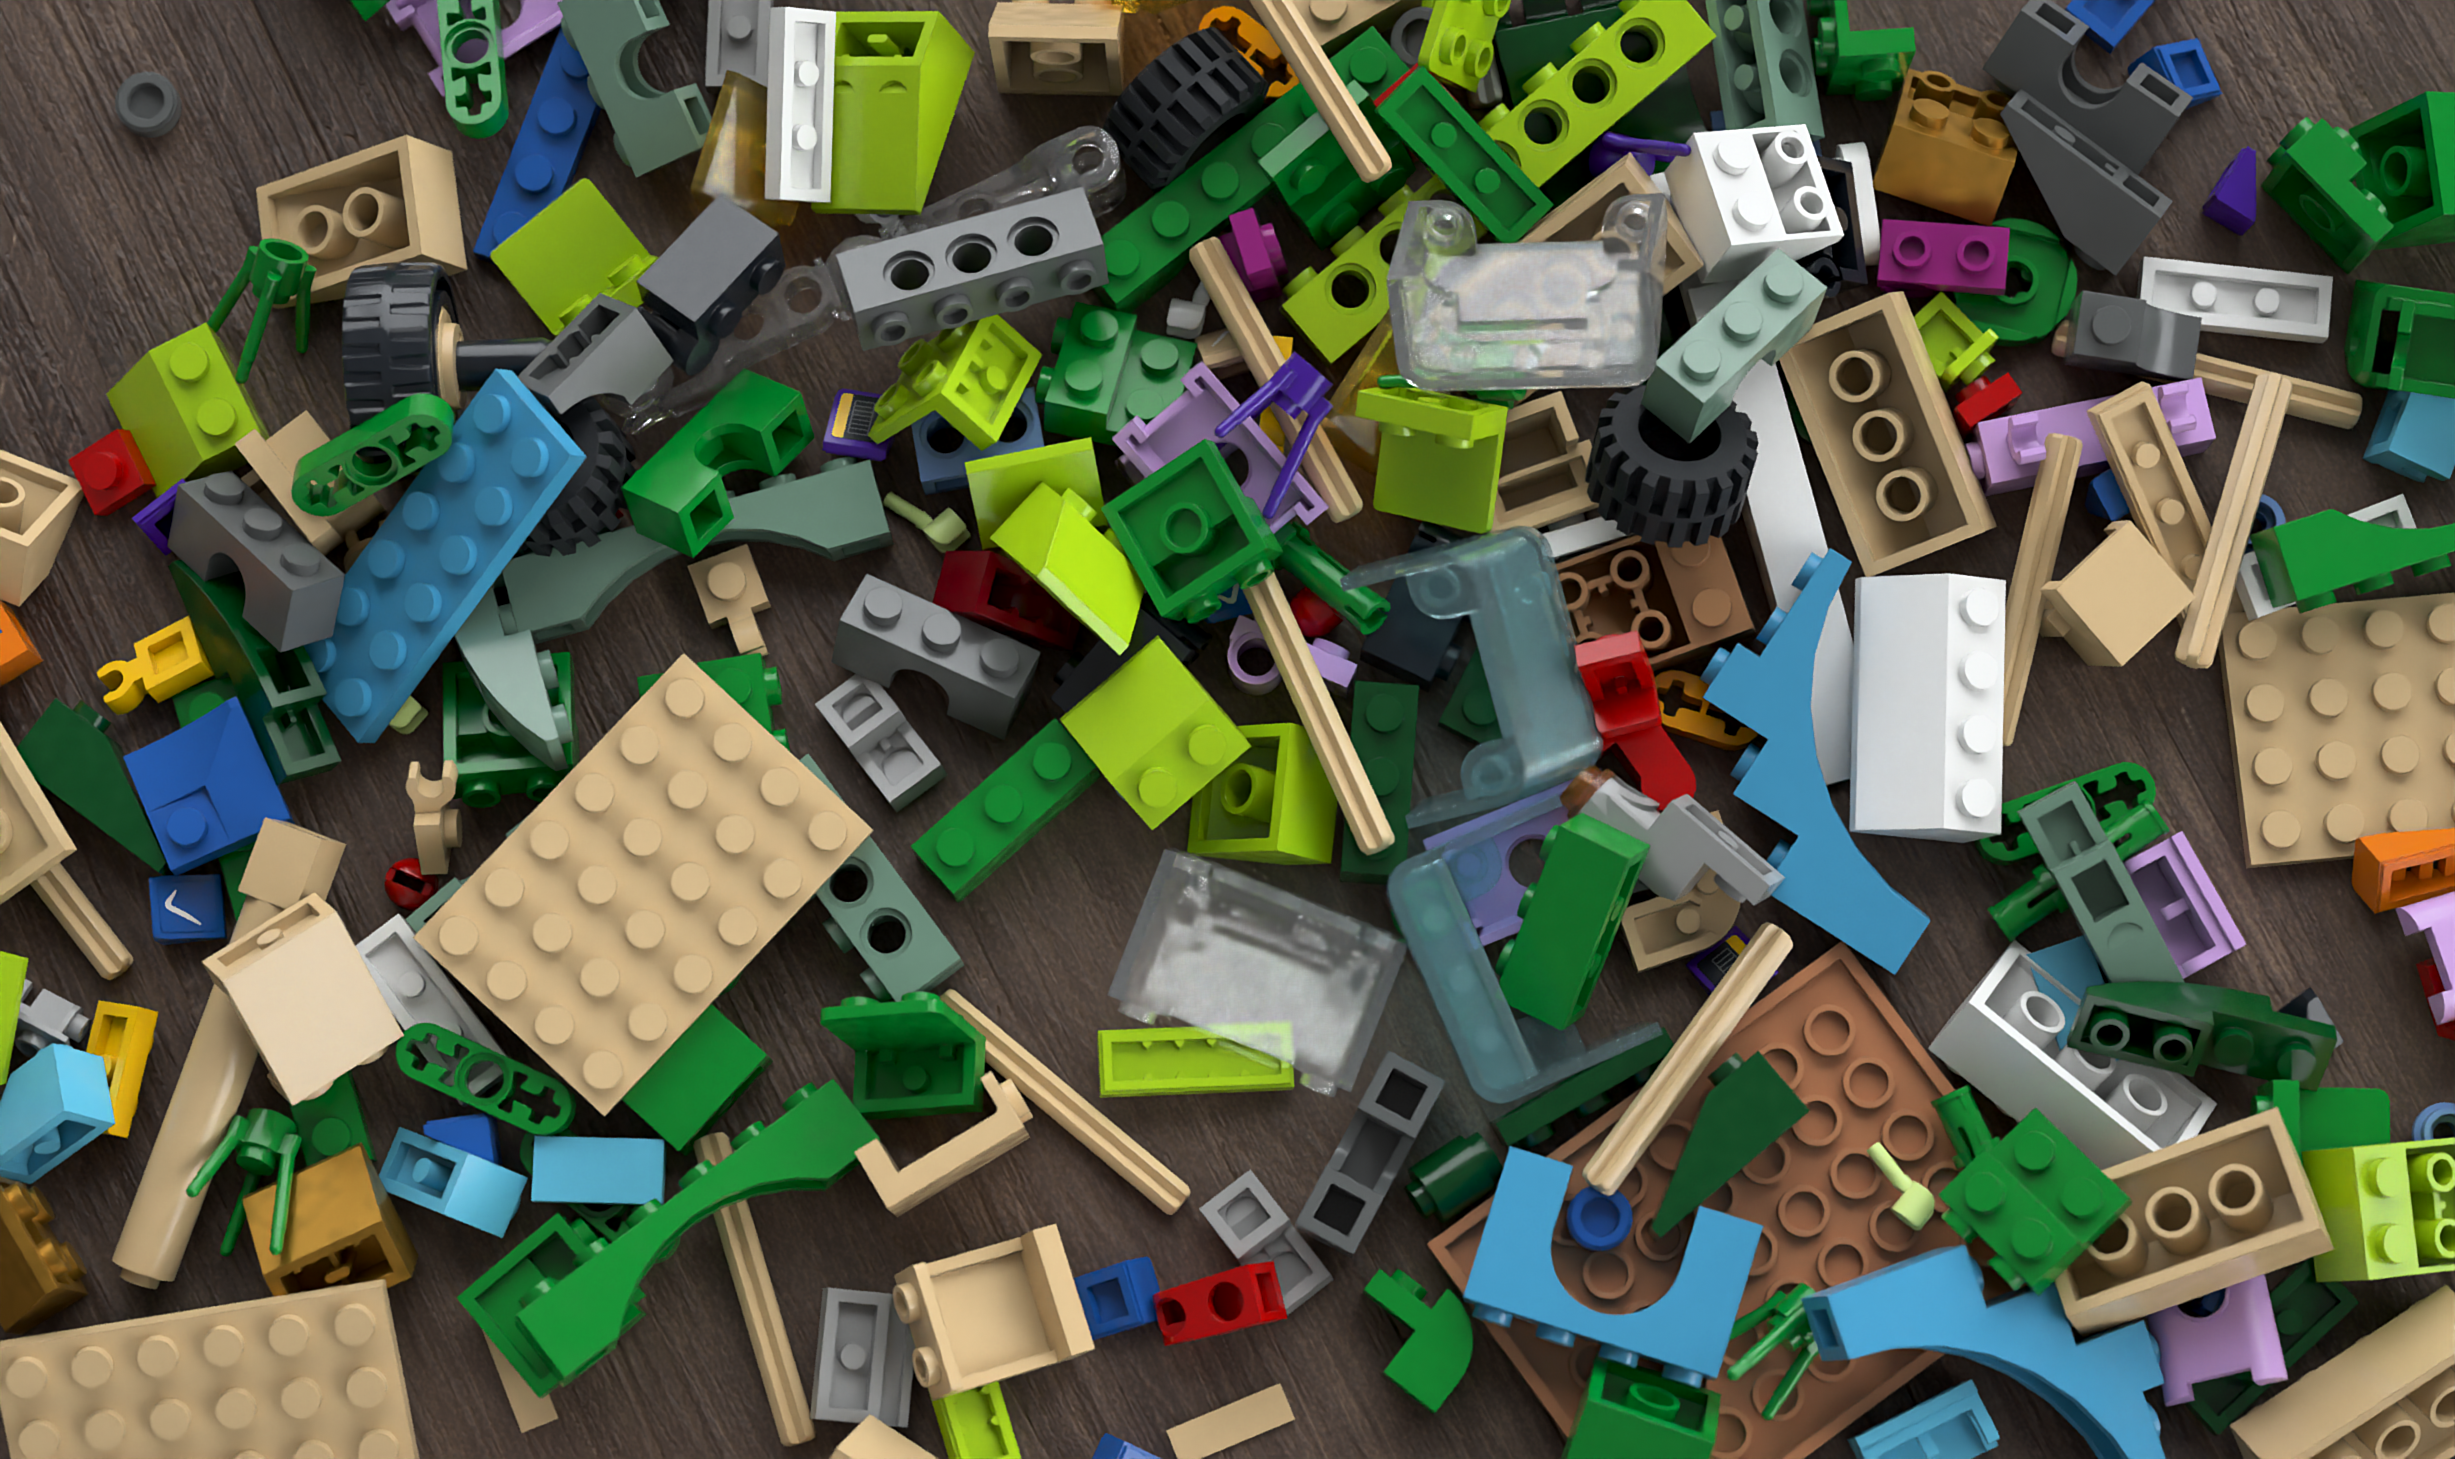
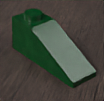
(88, 772)
(1729, 1130)

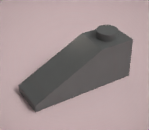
(2089, 192)

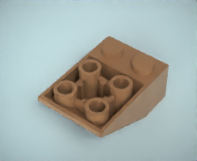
(1675, 598)

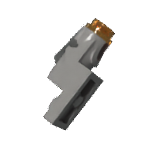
(1682, 839)

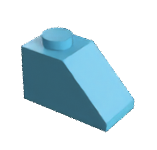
(52, 1111)
(452, 1182)

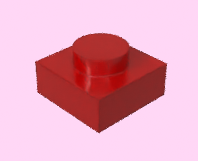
(1984, 402)
(112, 472)

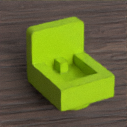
(1954, 342)

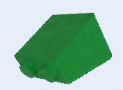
(2412, 168)
(1641, 1416)

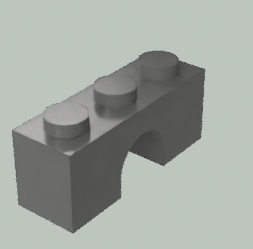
(2040, 59)
(288, 583)
(977, 667)
(1369, 1154)

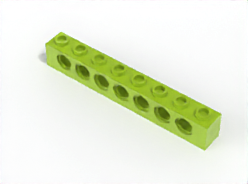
(1675, 37)

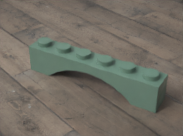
(824, 513)

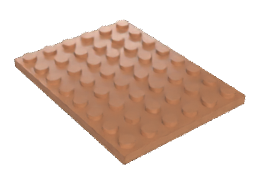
(1810, 1189)

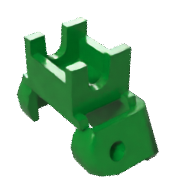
(2424, 339)

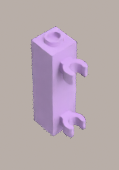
(2010, 448)

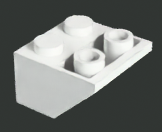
(1750, 195)

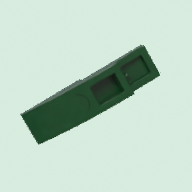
(273, 686)
(2207, 1025)

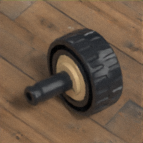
(408, 341)

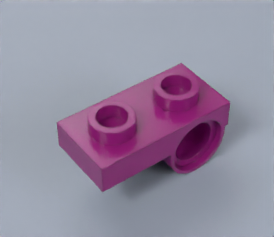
(1255, 255)
(1942, 257)

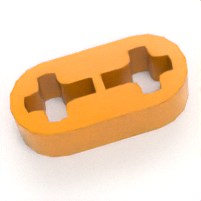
(1257, 42)
(1697, 724)

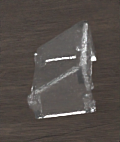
(1529, 309)
(1259, 968)

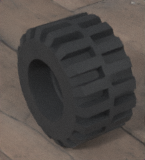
(1184, 106)
(1662, 483)
(594, 489)

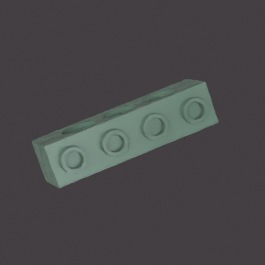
(1764, 64)
(925, 955)

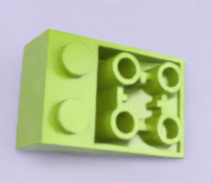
(891, 108)
(2385, 1208)

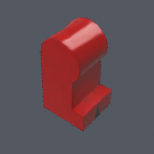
(1653, 764)
(1220, 1304)

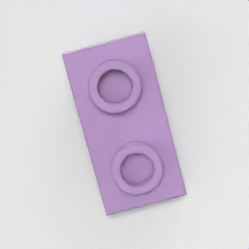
(1329, 657)

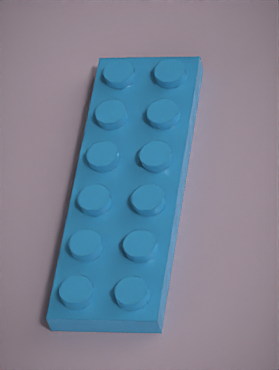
(441, 552)

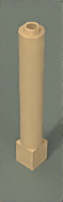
(281, 871)

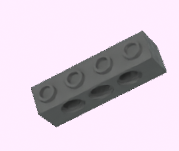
(973, 269)

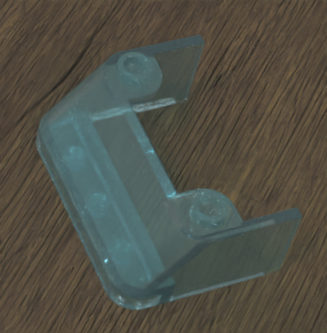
(1528, 659)
(1495, 1051)

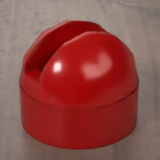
(1313, 614)
(404, 896)

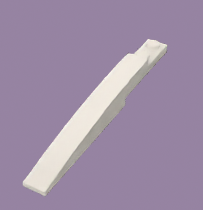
(1786, 530)

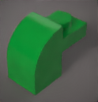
(1440, 1342)

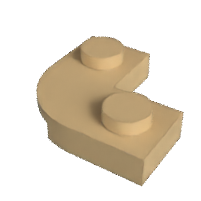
(1671, 930)

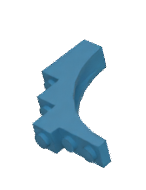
(1772, 695)
(1940, 1308)

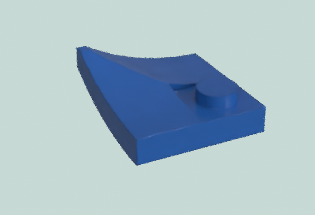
(206, 788)

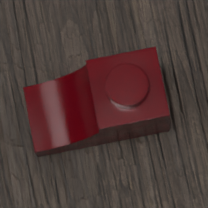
(1003, 598)

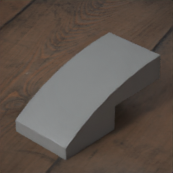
(881, 740)
(1261, 1232)

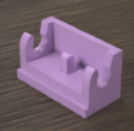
(2184, 905)

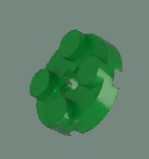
(2050, 294)

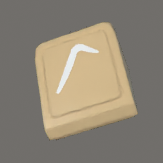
(1220, 354)

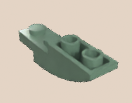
(514, 678)
(2098, 888)

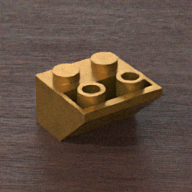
(1947, 147)
(336, 1228)
(35, 1269)

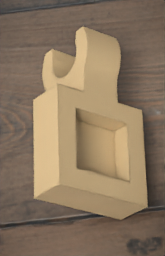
(732, 594)
(435, 824)

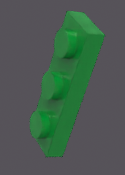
(1463, 157)

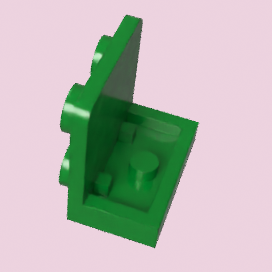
(1858, 61)
(910, 1056)
(2326, 1117)

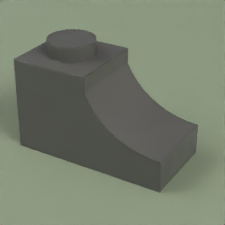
(2131, 337)
(599, 352)

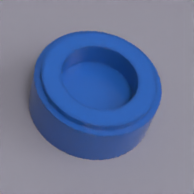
(1599, 1220)

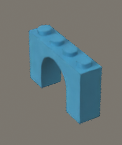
(1681, 1330)

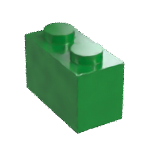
(697, 1080)

